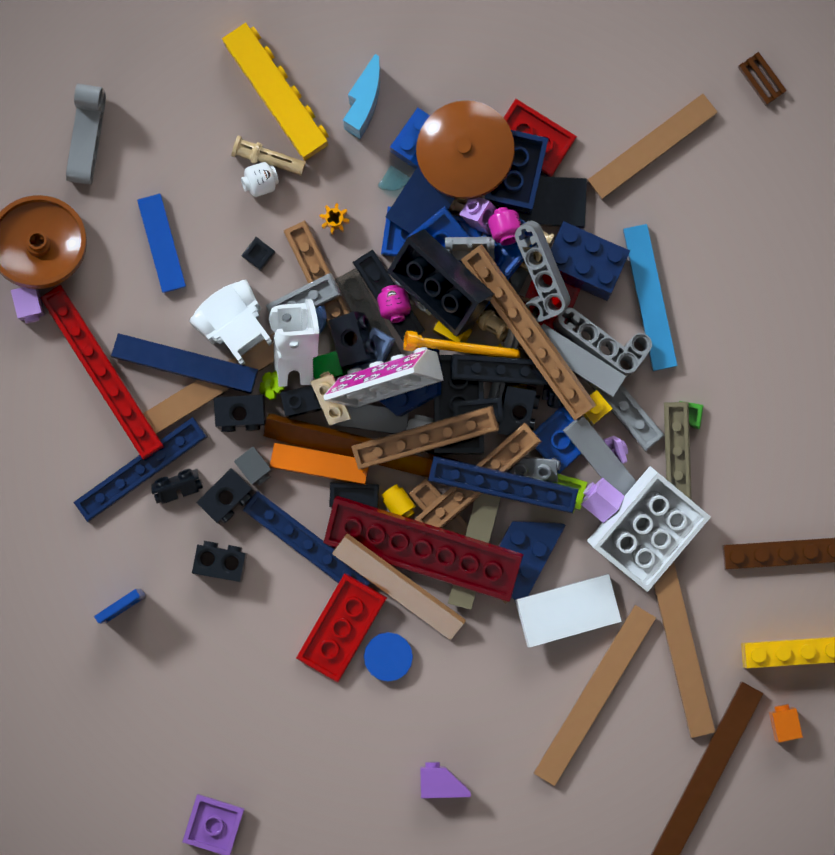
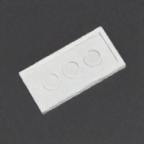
(568, 610)

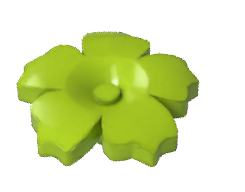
(270, 385)

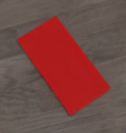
(341, 627)

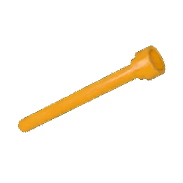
(414, 341)

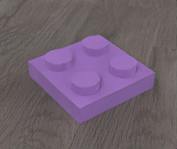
(213, 825)

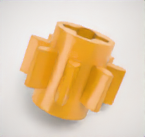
(332, 225)

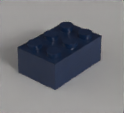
(520, 185)
(588, 260)

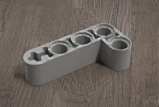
(86, 133)
(537, 269)
(600, 338)

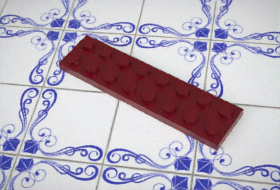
(426, 548)

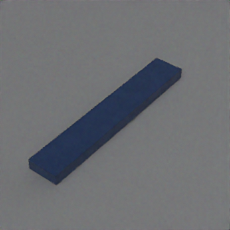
(184, 363)
(139, 470)
(503, 484)
(299, 538)

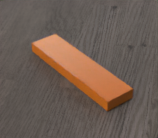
(317, 463)

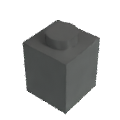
(254, 467)

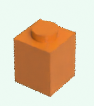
(785, 723)

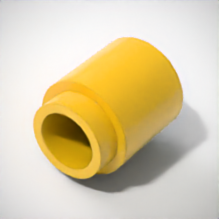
(398, 501)

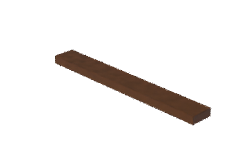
(338, 443)
(708, 771)

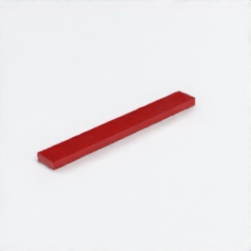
(102, 372)

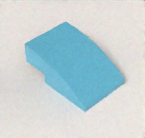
(363, 99)

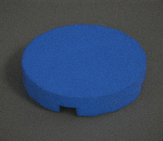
(388, 656)

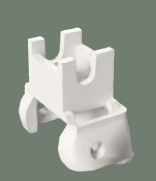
(231, 319)
(295, 340)

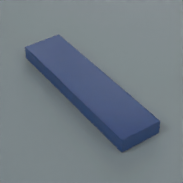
(161, 243)

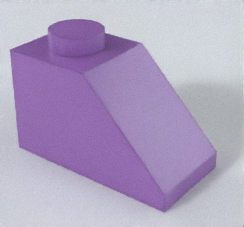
(441, 782)

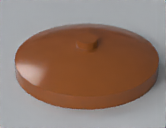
(465, 149)
(40, 242)

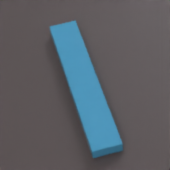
(650, 296)

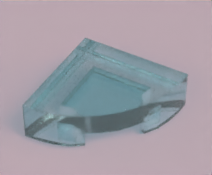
(393, 180)

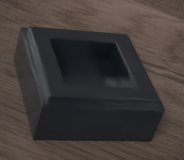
(258, 253)

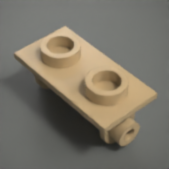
(333, 412)

